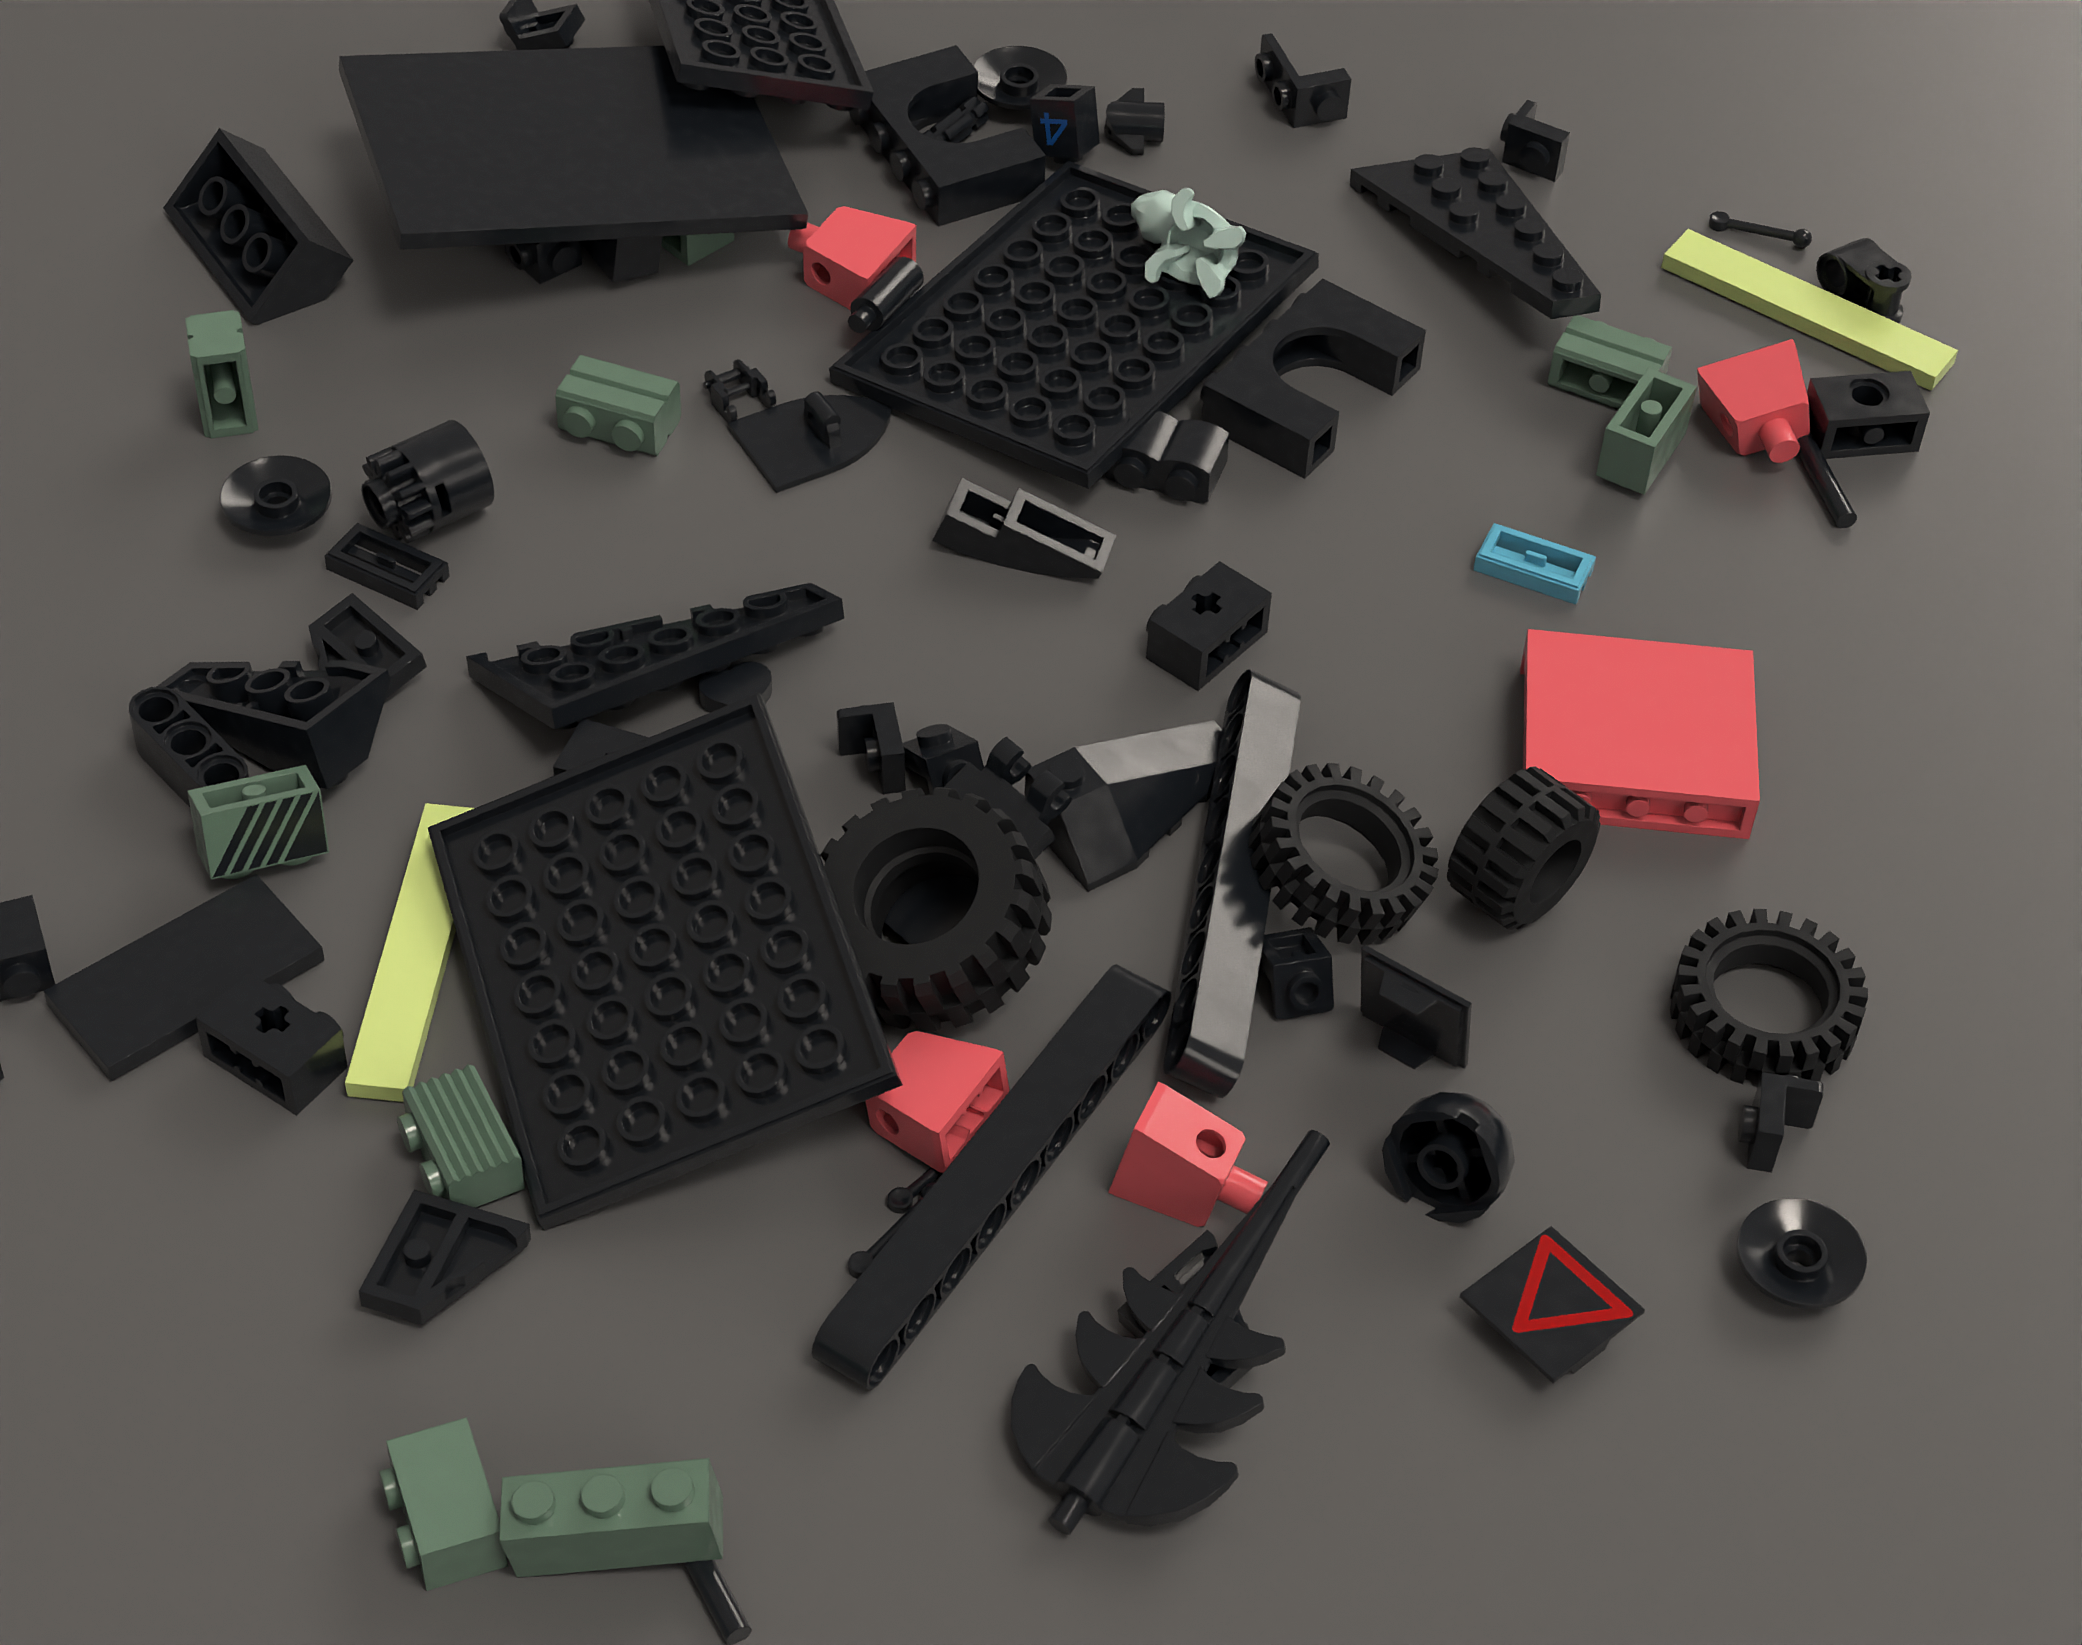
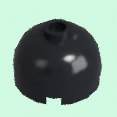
(1450, 1155)

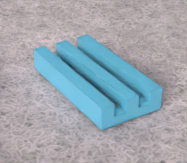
(1534, 563)

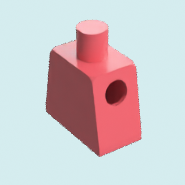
(851, 251)
(1758, 400)
(943, 1097)
(1184, 1161)

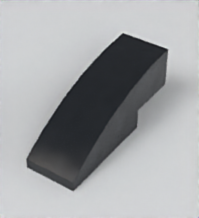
(1023, 533)

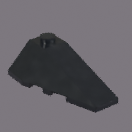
(1127, 796)

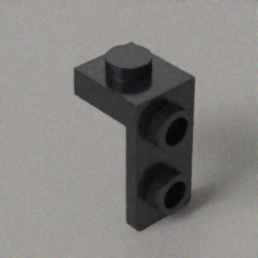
(1303, 98)

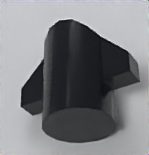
(1134, 121)

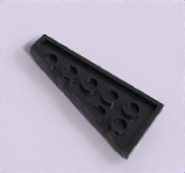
(1479, 211)
(634, 658)

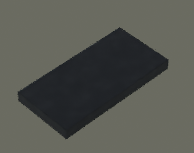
(157, 985)

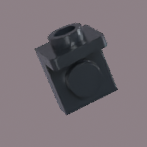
(877, 735)
(1298, 973)

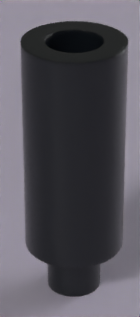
(885, 295)

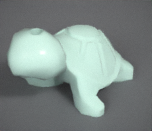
(1195, 239)

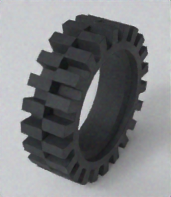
(1312, 889)
(1785, 948)

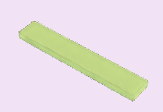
(1809, 308)
(407, 975)

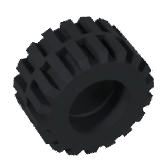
(1523, 848)

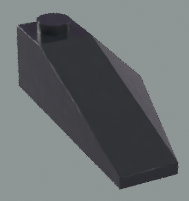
(289, 713)

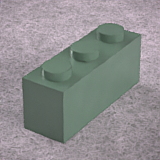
(611, 1517)

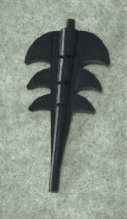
(1119, 1445)

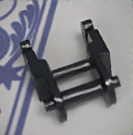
(750, 380)

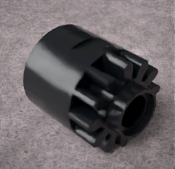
(427, 481)

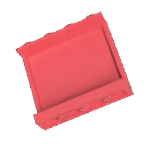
(1645, 729)

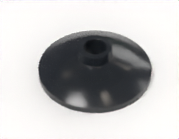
(1016, 74)
(276, 495)
(1805, 1234)

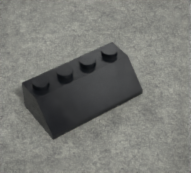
(256, 230)

